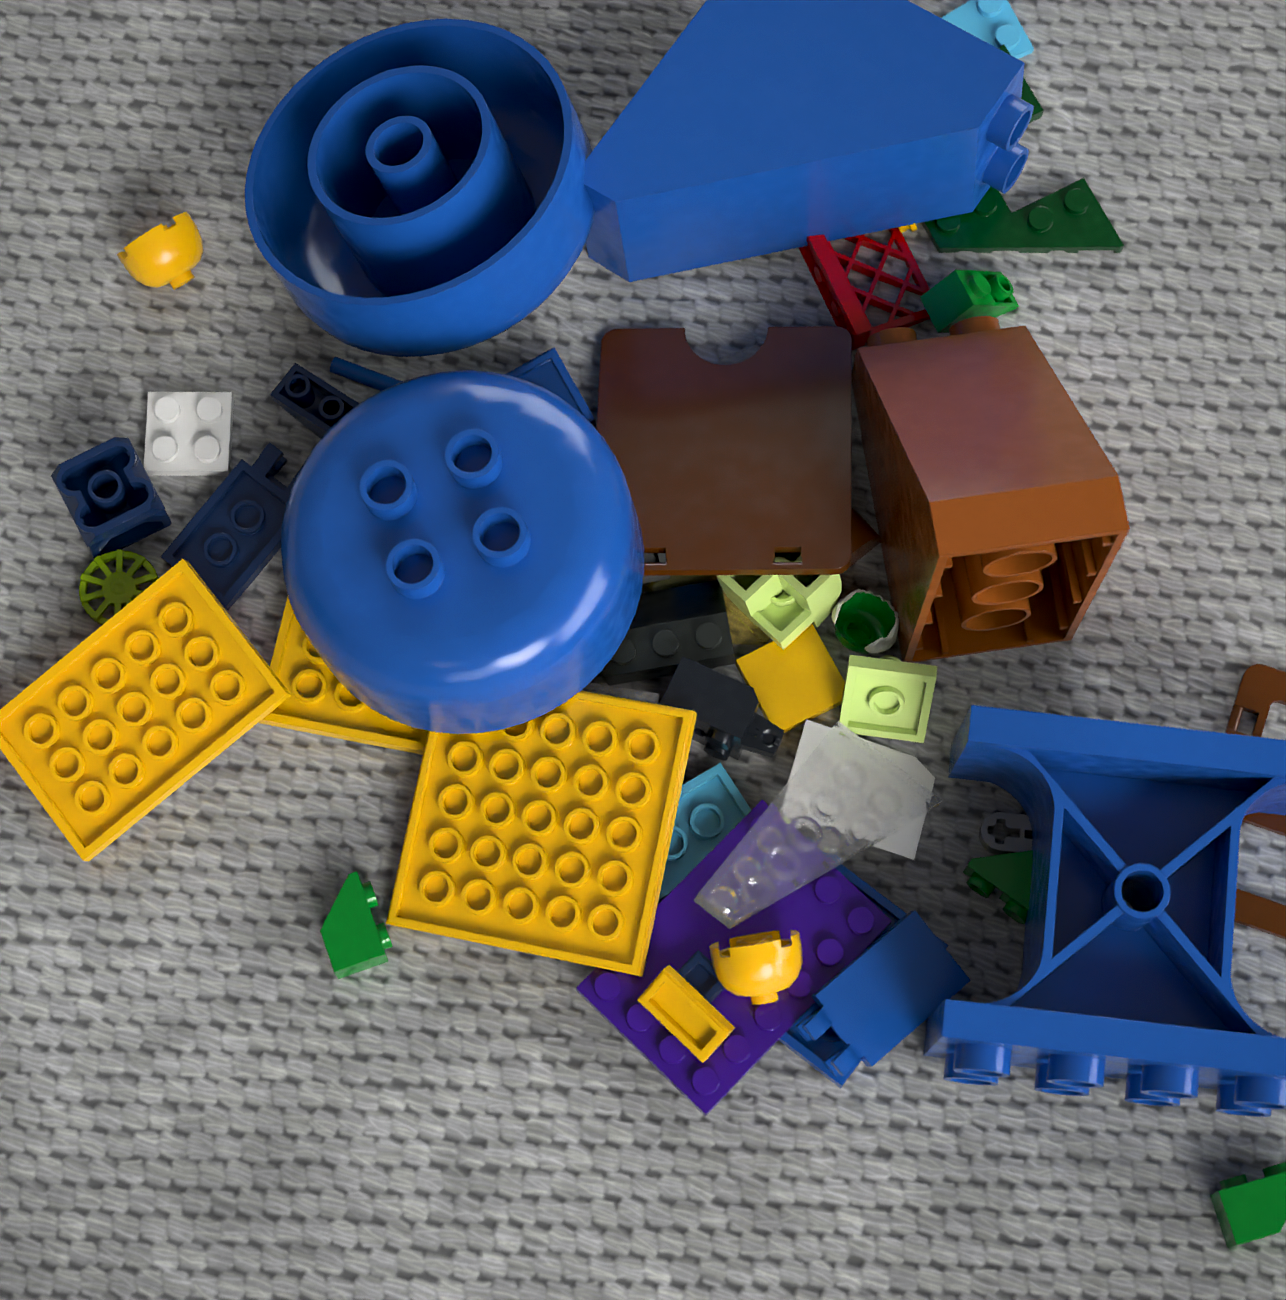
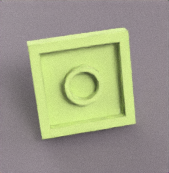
(887, 697)

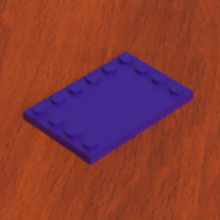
(833, 926)

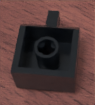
(725, 712)

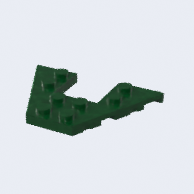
(1058, 222)

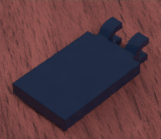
(236, 527)

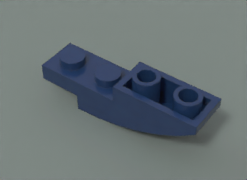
(311, 400)

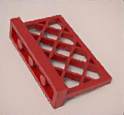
(843, 298)

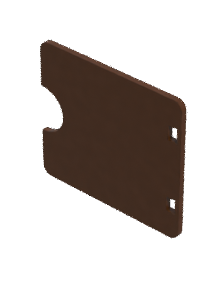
(735, 453)

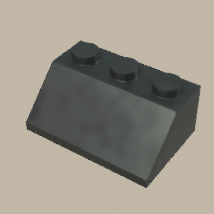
(670, 626)

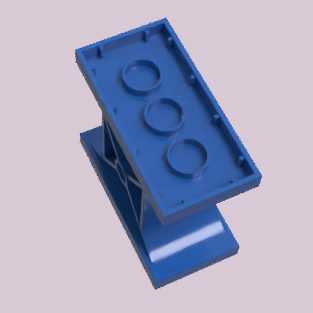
(1110, 985)

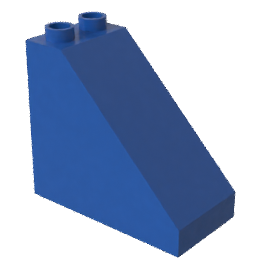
(801, 127)

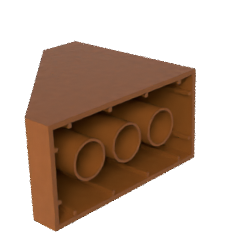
(983, 490)

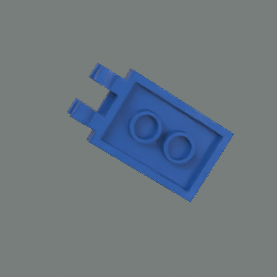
(884, 994)

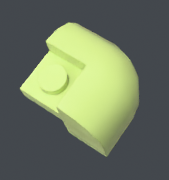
(783, 603)

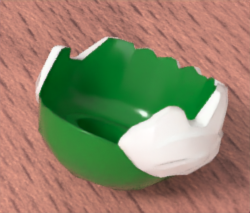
(865, 622)

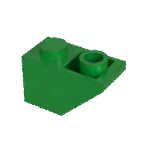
(968, 295)
(1009, 874)
(351, 932)
(1251, 1208)

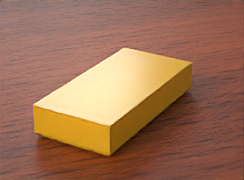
(686, 1013)

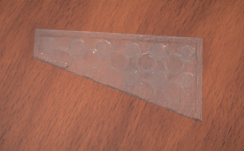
(825, 815)

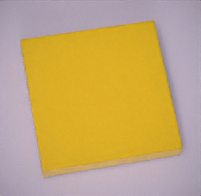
(793, 681)

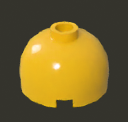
(165, 253)
(758, 964)

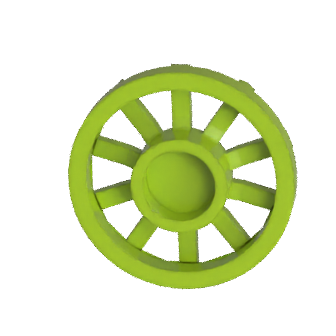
(117, 587)

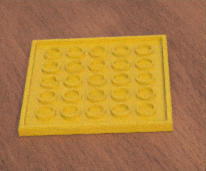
(547, 832)

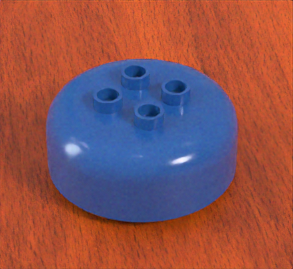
(422, 187)
(463, 551)

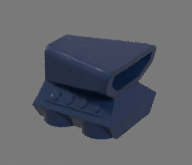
(110, 496)

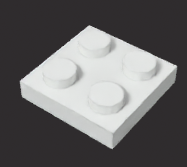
(188, 433)

